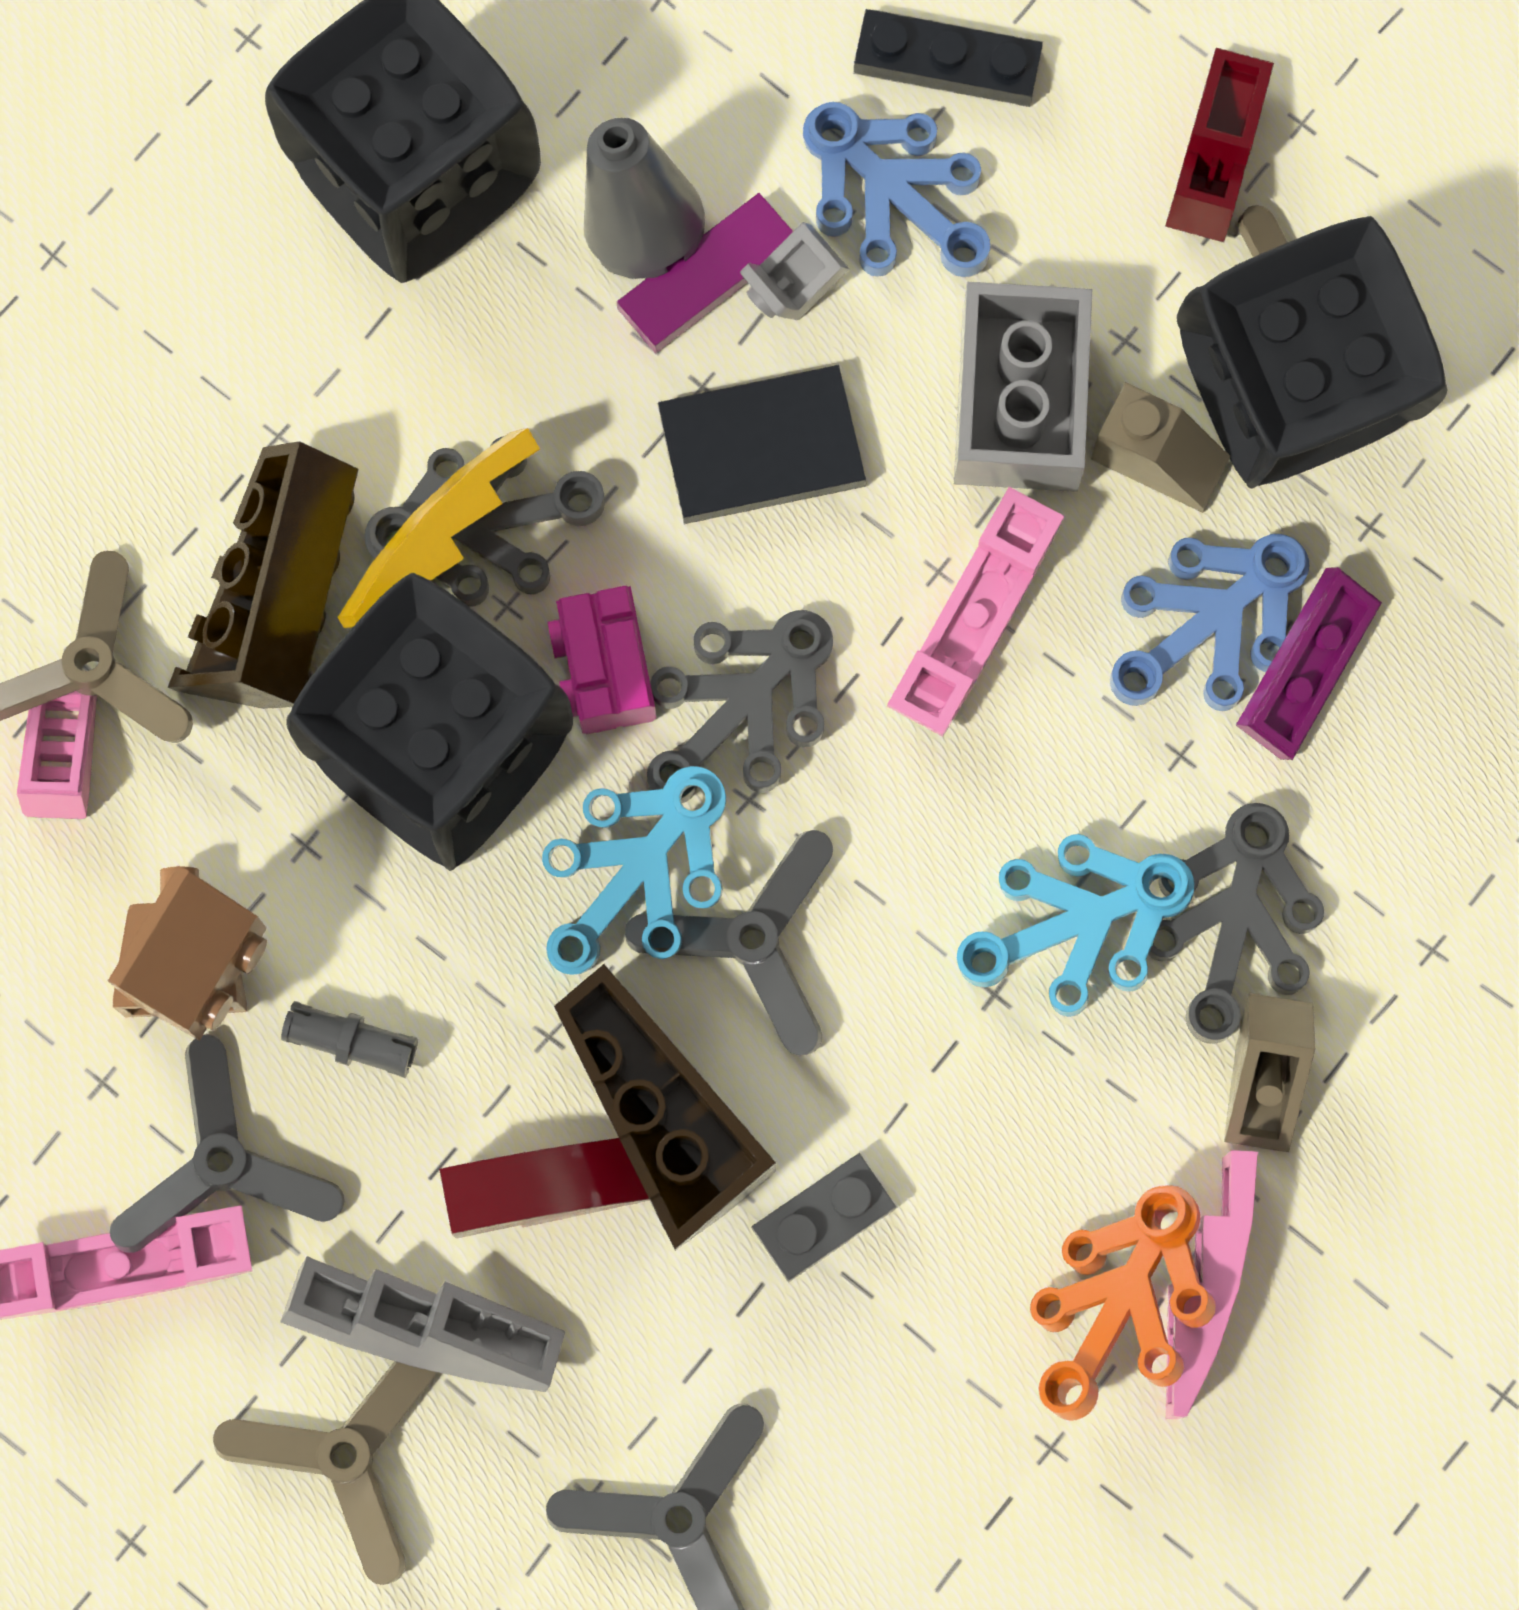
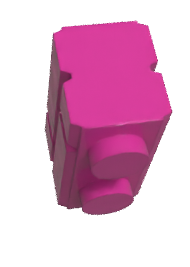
(604, 660)

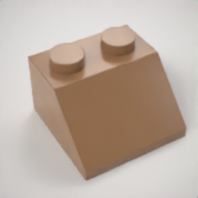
(189, 954)

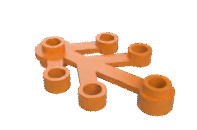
(1124, 1293)

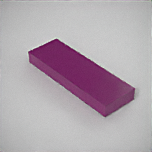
(692, 288)
(1309, 663)

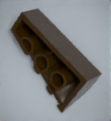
(272, 581)
(672, 1124)

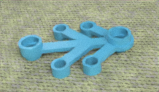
(642, 861)
(1085, 916)

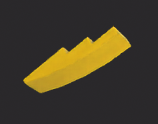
(425, 539)

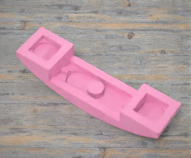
(977, 612)
(95, 1272)

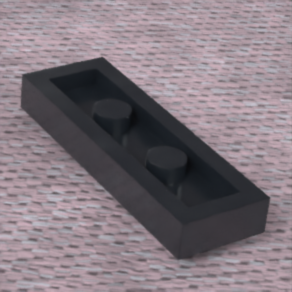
(947, 57)

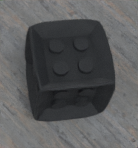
(404, 131)
(1311, 351)
(431, 720)

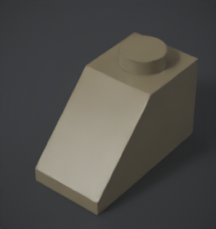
(1160, 448)
(1270, 1072)

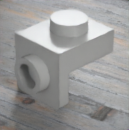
(794, 274)

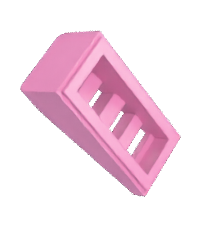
(58, 790)

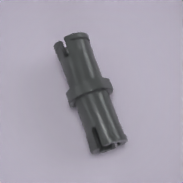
(349, 1039)

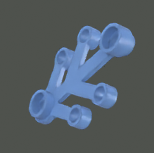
(891, 182)
(1217, 612)

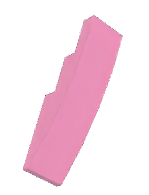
(1219, 1264)

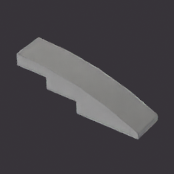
(423, 1329)

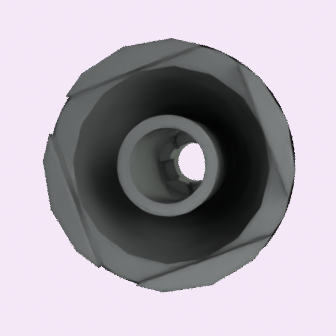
(637, 203)

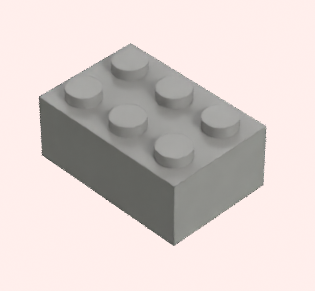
(1023, 386)

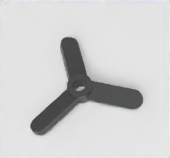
(765, 964)
(217, 1133)
(646, 1515)

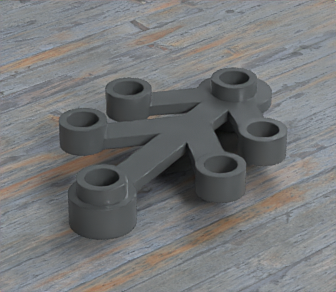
(480, 534)
(747, 695)
(1241, 910)

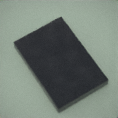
(761, 444)

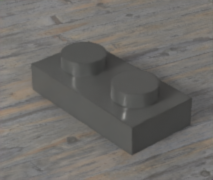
(823, 1217)

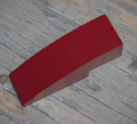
(1219, 145)
(539, 1187)

